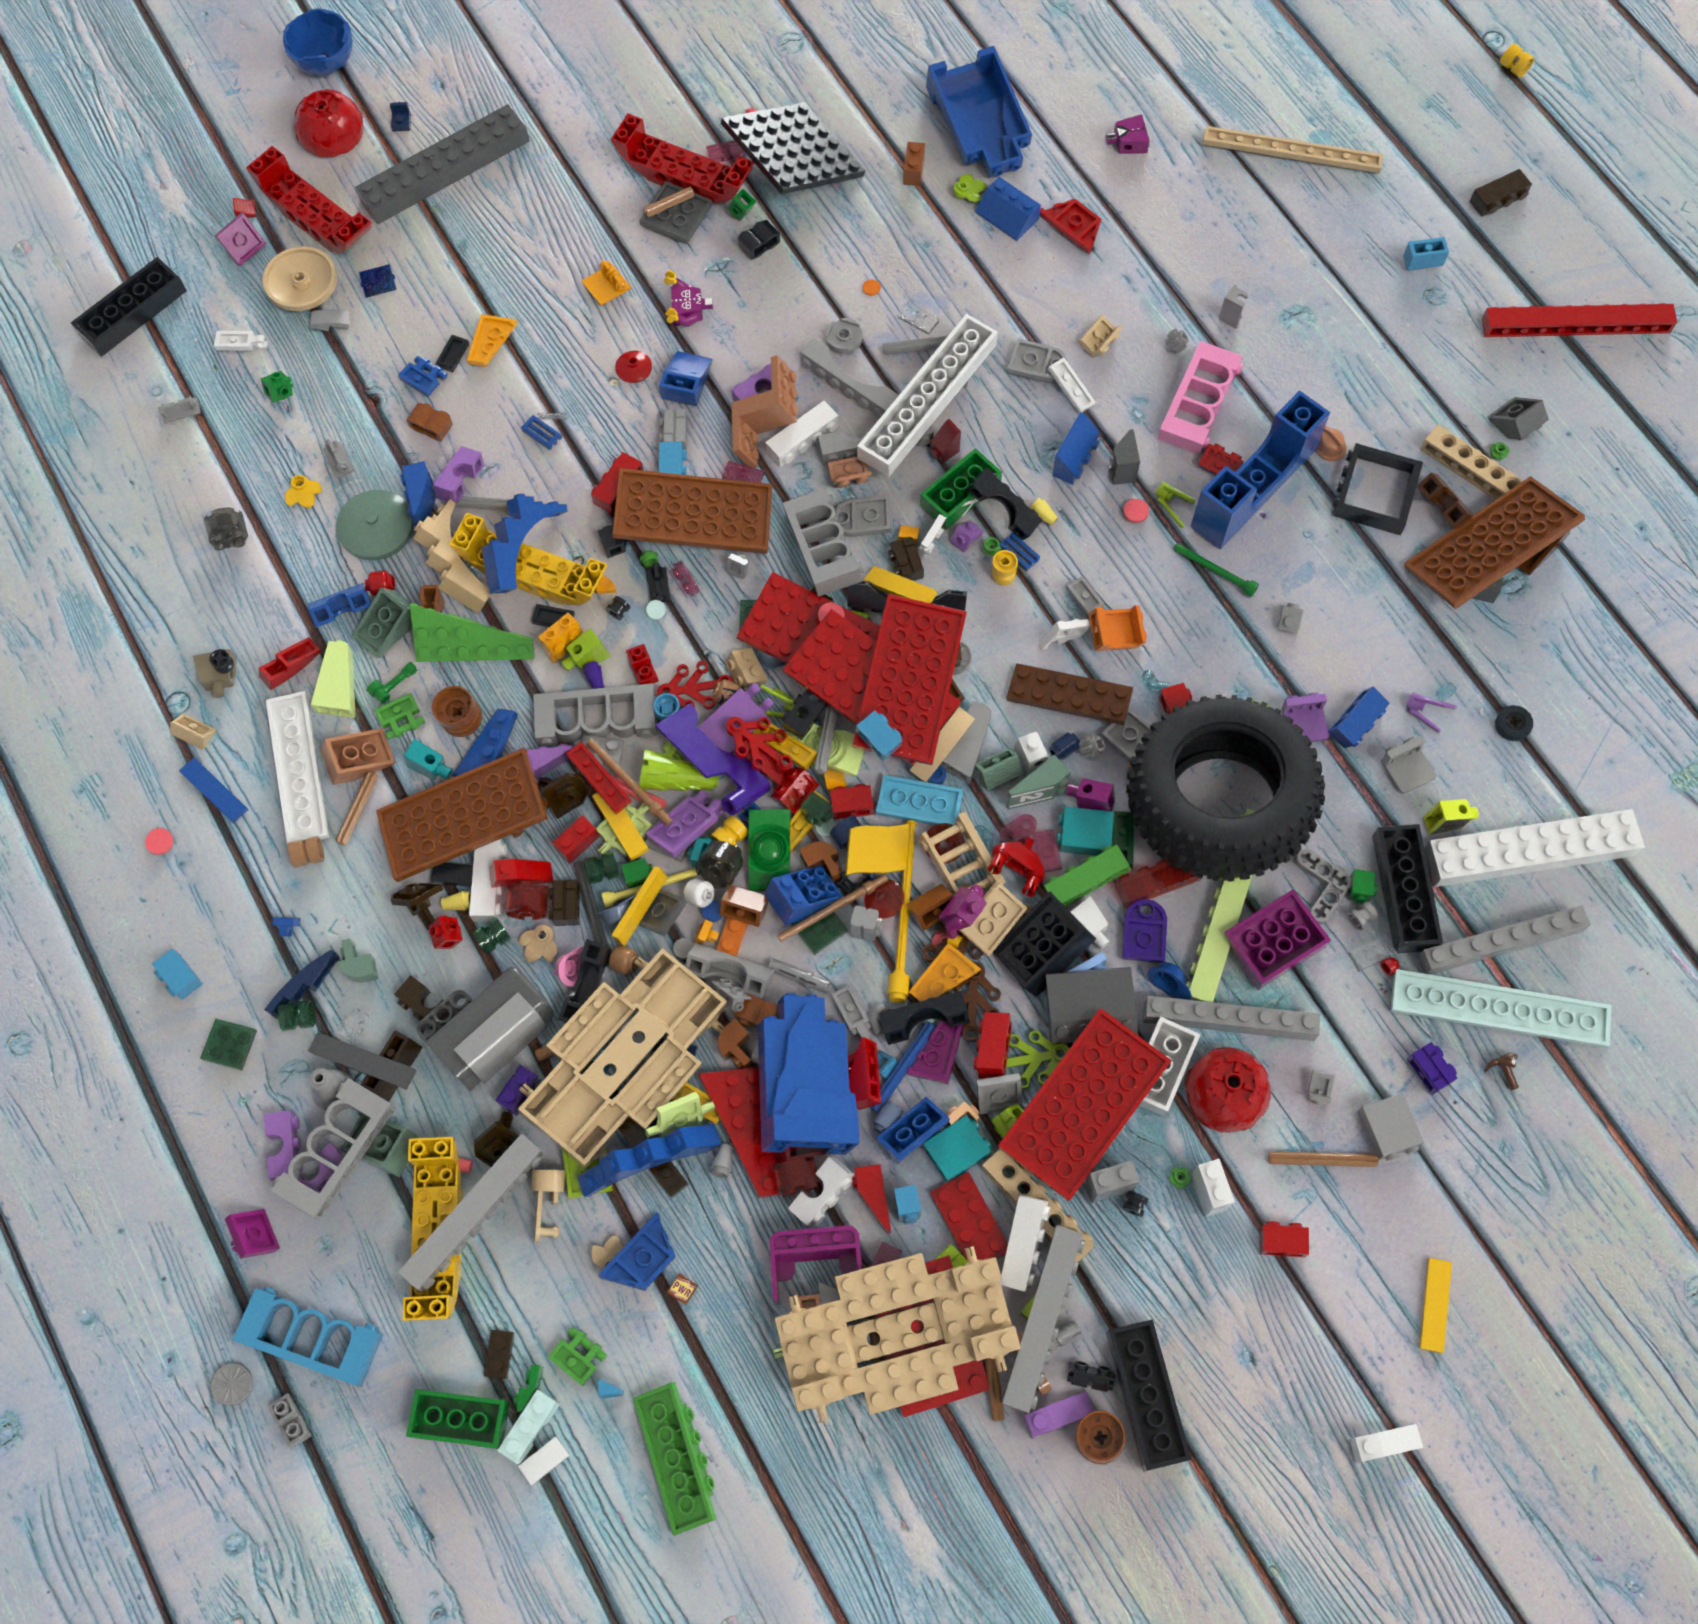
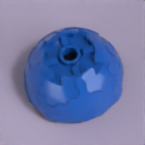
(314, 38)

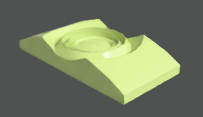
(842, 756)

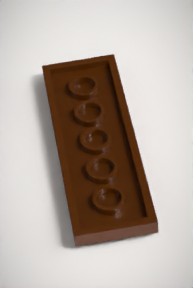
(1070, 694)

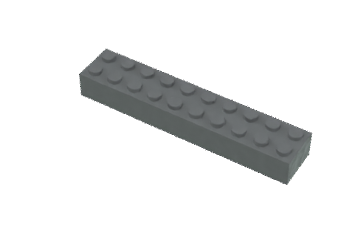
(442, 164)

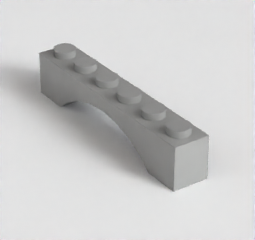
(818, 358)
(837, 446)

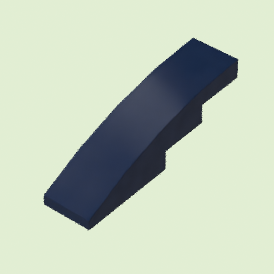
(308, 977)

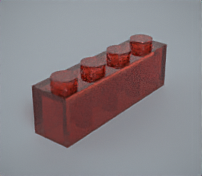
(1152, 882)

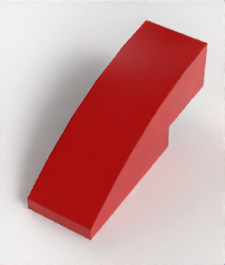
(288, 663)

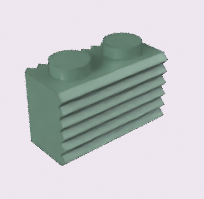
(999, 769)

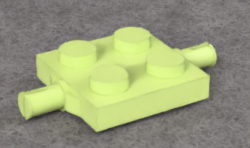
(611, 839)
(678, 1114)

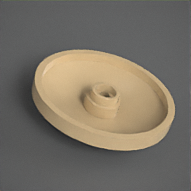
(299, 278)

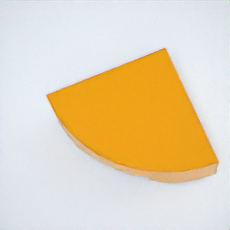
(605, 586)

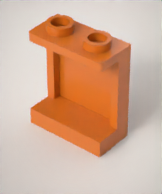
(1117, 628)

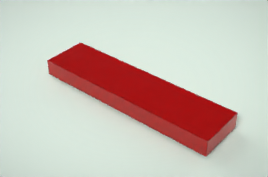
(598, 778)

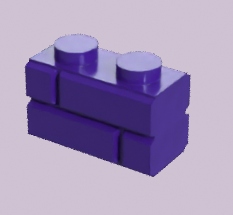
(1432, 1068)
(510, 1097)

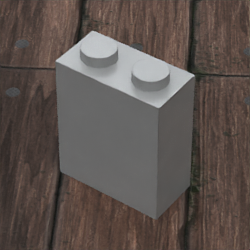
(1391, 1127)
(1112, 1181)

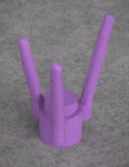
(1418, 702)

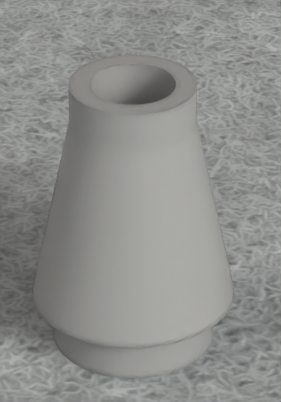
(722, 1163)

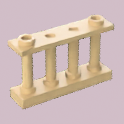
(972, 842)

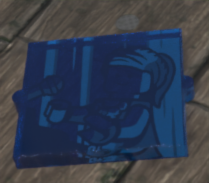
(377, 280)

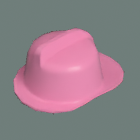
(568, 967)

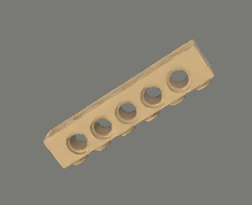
(1467, 467)
(993, 1169)

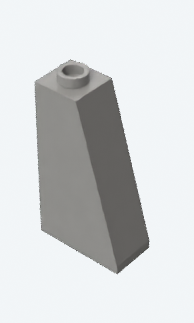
(966, 752)

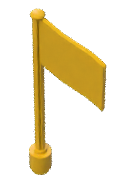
(882, 852)

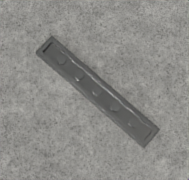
(362, 1061)

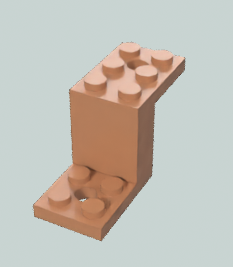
(764, 412)

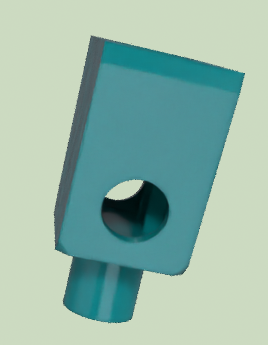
(426, 761)

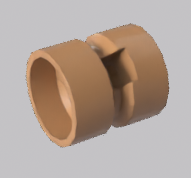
(302, 852)

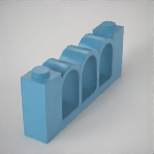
(259, 1317)

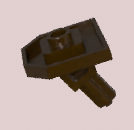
(564, 793)
(417, 900)
(495, 1140)

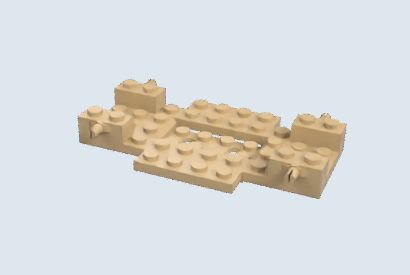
(577, 1106)
(966, 1313)

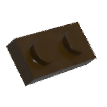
(499, 1354)

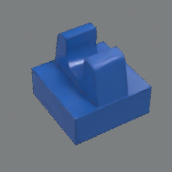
(286, 925)

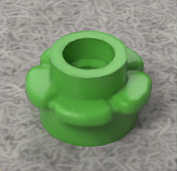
(1496, 454)
(991, 542)
(648, 558)
(1180, 1183)

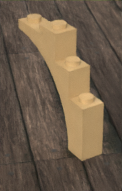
(455, 576)

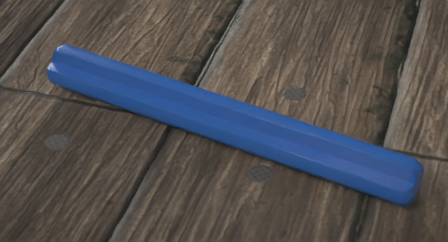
(904, 1064)

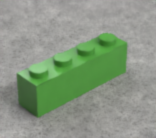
(1089, 876)

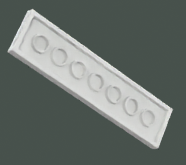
(297, 767)

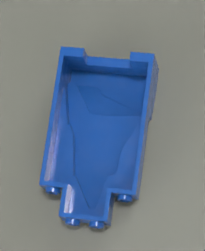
(981, 112)
(805, 1079)

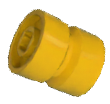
(1517, 60)
(1004, 567)
(732, 831)

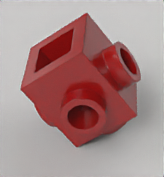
(445, 932)

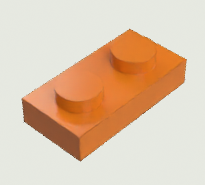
(732, 937)

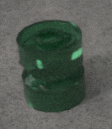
(601, 867)
(491, 935)
(296, 1015)

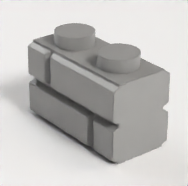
(674, 426)
(865, 923)

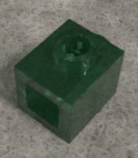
(816, 810)

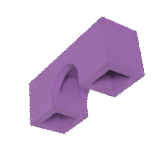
(753, 384)
(463, 463)
(282, 1126)
(334, 1156)

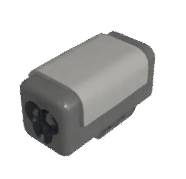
(486, 1030)

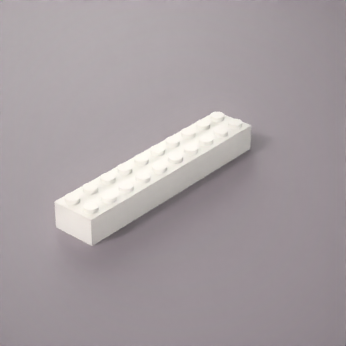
(927, 395)
(1533, 848)

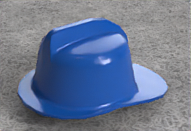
(1170, 980)

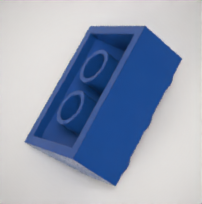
(1008, 209)
(1076, 450)
(912, 1130)

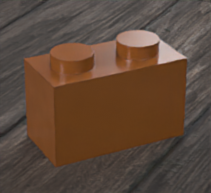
(914, 164)
(743, 905)
(929, 906)

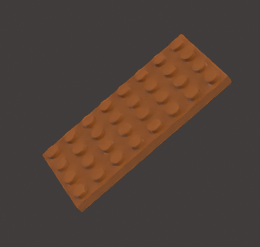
(692, 511)
(1494, 542)
(461, 814)

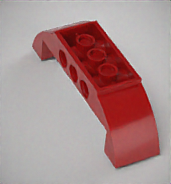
(670, 163)
(305, 204)

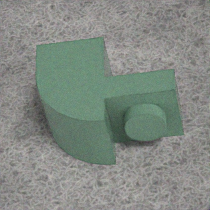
(355, 968)

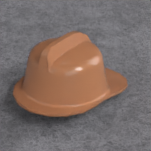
(1331, 445)

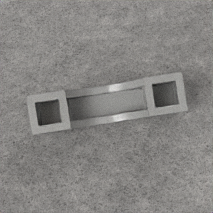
(752, 977)

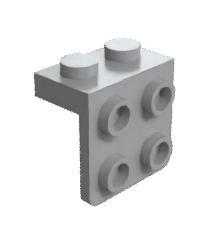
(1408, 765)

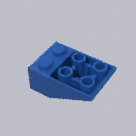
(685, 378)
(418, 491)
(801, 894)

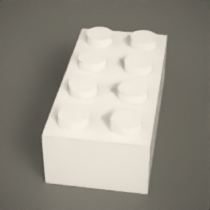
(1178, 1045)

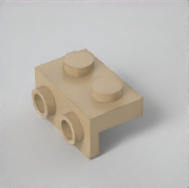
(1098, 336)
(745, 668)

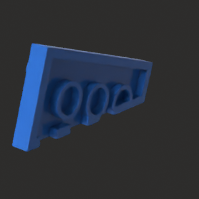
(490, 742)

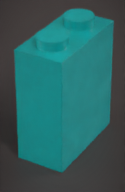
(1085, 831)
(957, 1148)

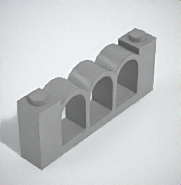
(834, 574)
(546, 713)
(350, 1096)

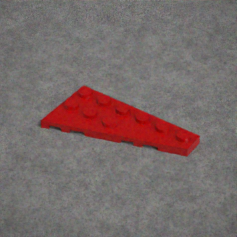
(738, 1109)

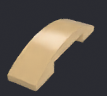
(948, 737)

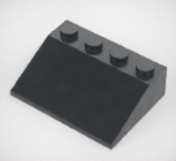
(1043, 943)

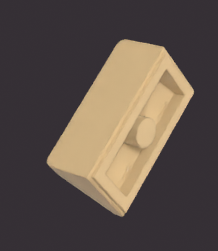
(192, 731)

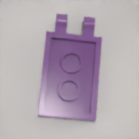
(739, 706)
(690, 821)

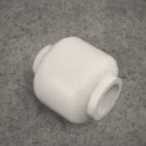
(699, 893)

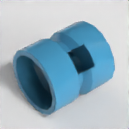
(666, 705)

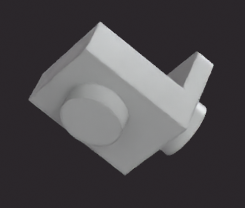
(1290, 618)
(1320, 1087)

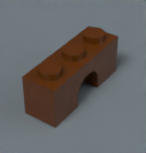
(1443, 496)

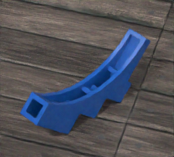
(502, 554)
(648, 1154)

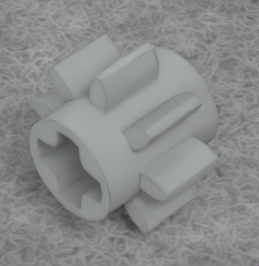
(1176, 340)
(1091, 746)

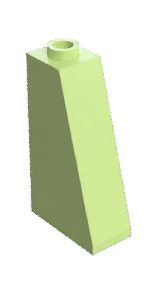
(335, 683)

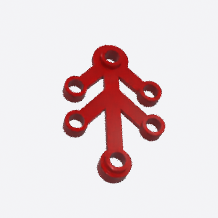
(691, 687)
(756, 742)

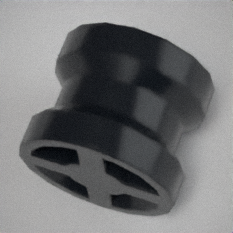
(618, 608)
(218, 657)
(1135, 1204)

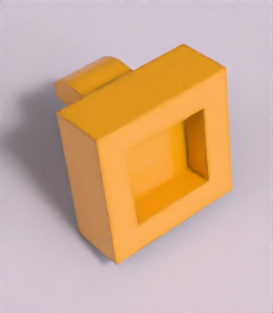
(704, 933)

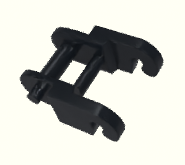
(854, 886)

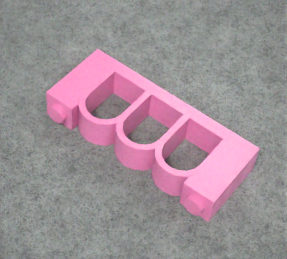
(1212, 360)

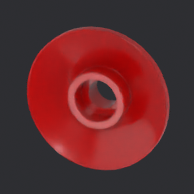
(633, 372)

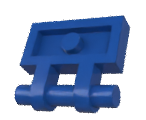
(419, 379)

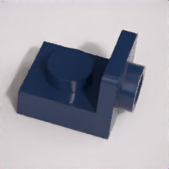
(400, 116)

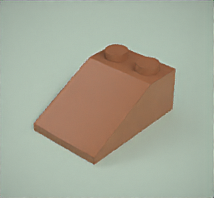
(355, 754)

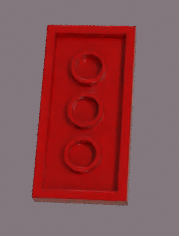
(969, 1218)

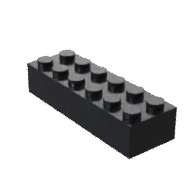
(129, 306)
(1407, 888)
(1148, 1395)

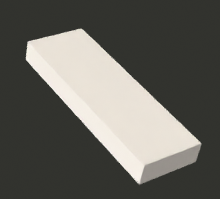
(1071, 385)

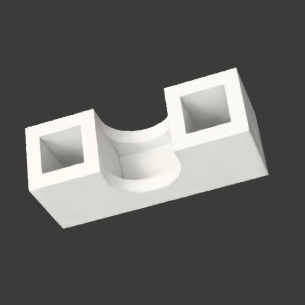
(835, 1179)

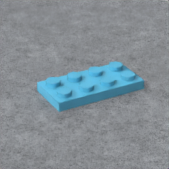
(918, 801)

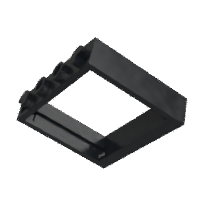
(1368, 517)

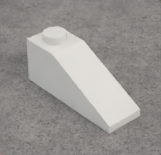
(1386, 1443)

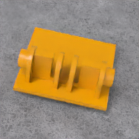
(606, 283)

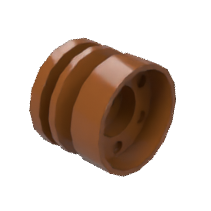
(450, 704)
(1108, 1426)

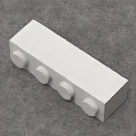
(802, 434)
(484, 899)
(1024, 1243)

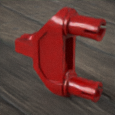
(1020, 859)

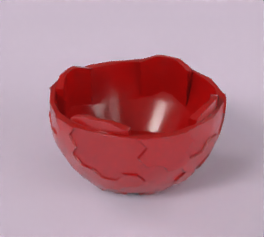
(328, 129)
(1221, 1105)

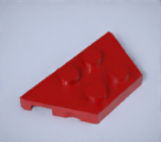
(1074, 222)

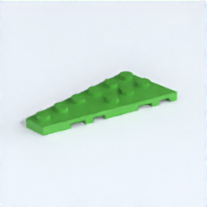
(459, 639)

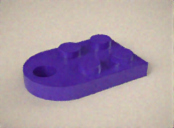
(1145, 934)

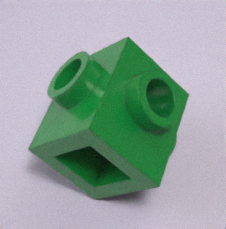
(277, 386)

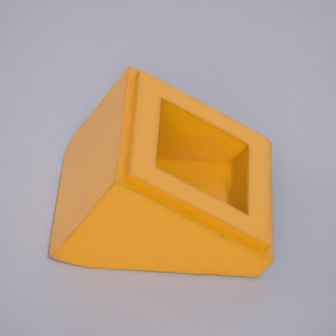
(909, 531)
(834, 779)

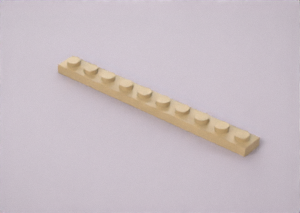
(1293, 149)

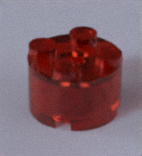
(526, 901)
(796, 1175)

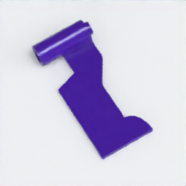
(711, 761)

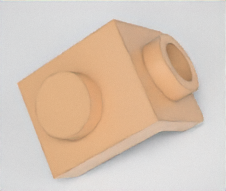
(964, 1109)

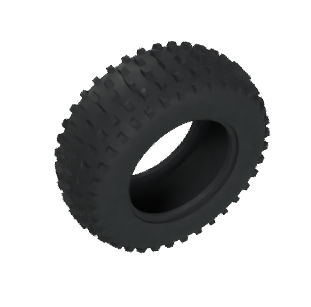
(1235, 732)

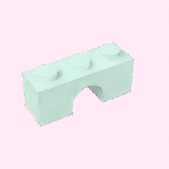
(533, 1418)

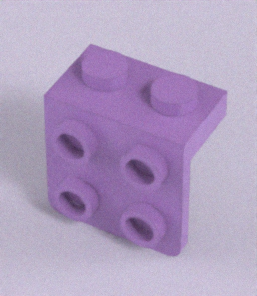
(1308, 714)

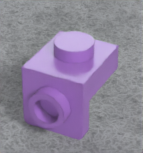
(966, 534)

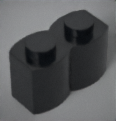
(759, 239)

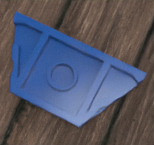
(641, 1258)

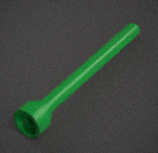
(1248, 587)

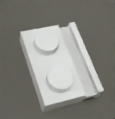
(935, 532)

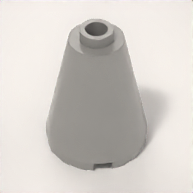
(325, 1084)

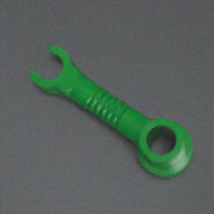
(381, 691)

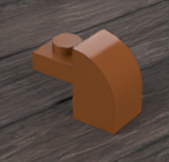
(822, 854)
(731, 1040)

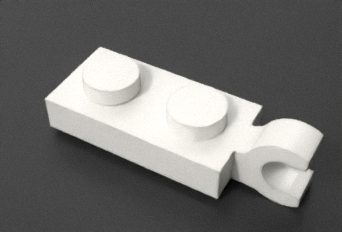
(239, 341)

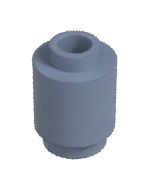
(887, 1116)

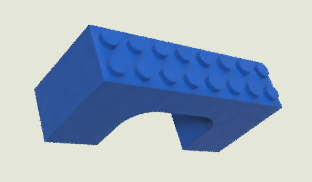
(1236, 496)

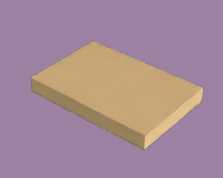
(995, 920)

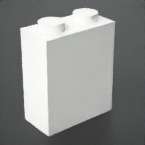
(1212, 1187)

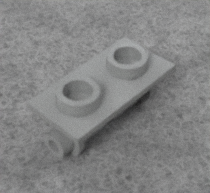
(180, 410)
(337, 458)
(732, 994)

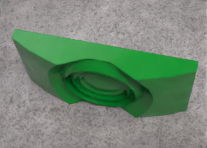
(768, 846)

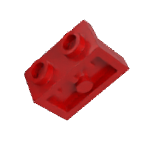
(1216, 459)
(794, 789)

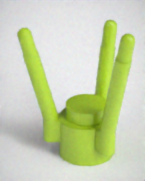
(1167, 492)
(783, 696)

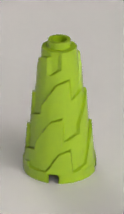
(666, 773)

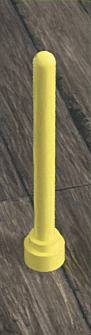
(611, 898)

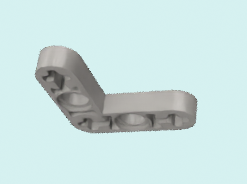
(1332, 886)

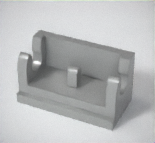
(1232, 307)

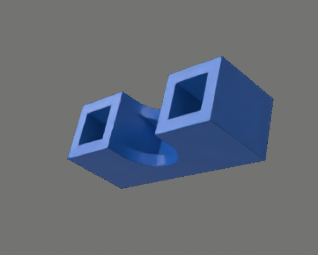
(329, 607)

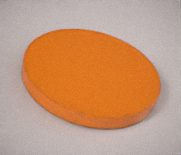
(871, 287)

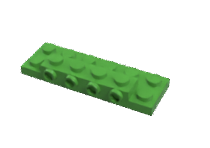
(676, 1458)

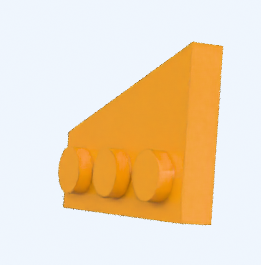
(488, 338)
(944, 974)

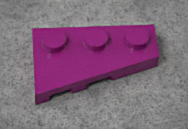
(939, 1054)

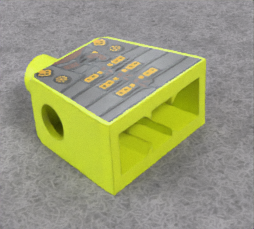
(1449, 816)

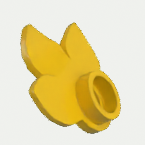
(303, 494)

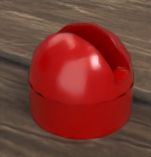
(1389, 965)

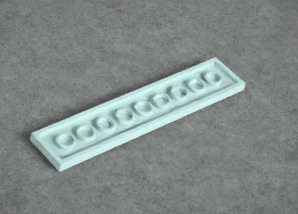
(1501, 1008)

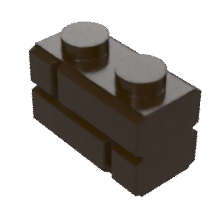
(906, 559)
(565, 903)

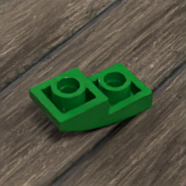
(533, 1378)

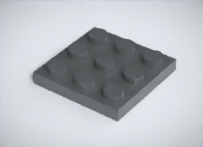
(680, 220)

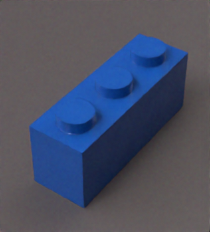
(1359, 717)

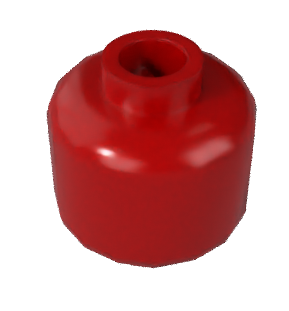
(379, 579)

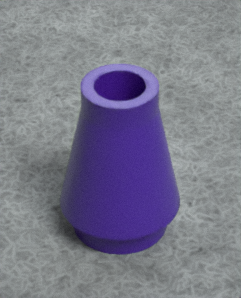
(593, 674)

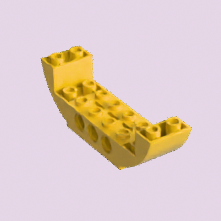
(536, 569)
(435, 1195)

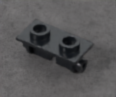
(658, 583)
(1082, 1372)

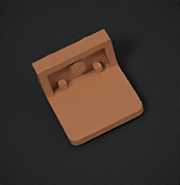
(847, 471)

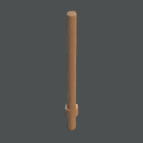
(654, 807)
(867, 888)

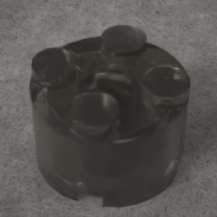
(226, 528)
(720, 863)

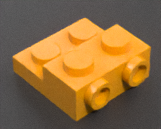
(559, 636)

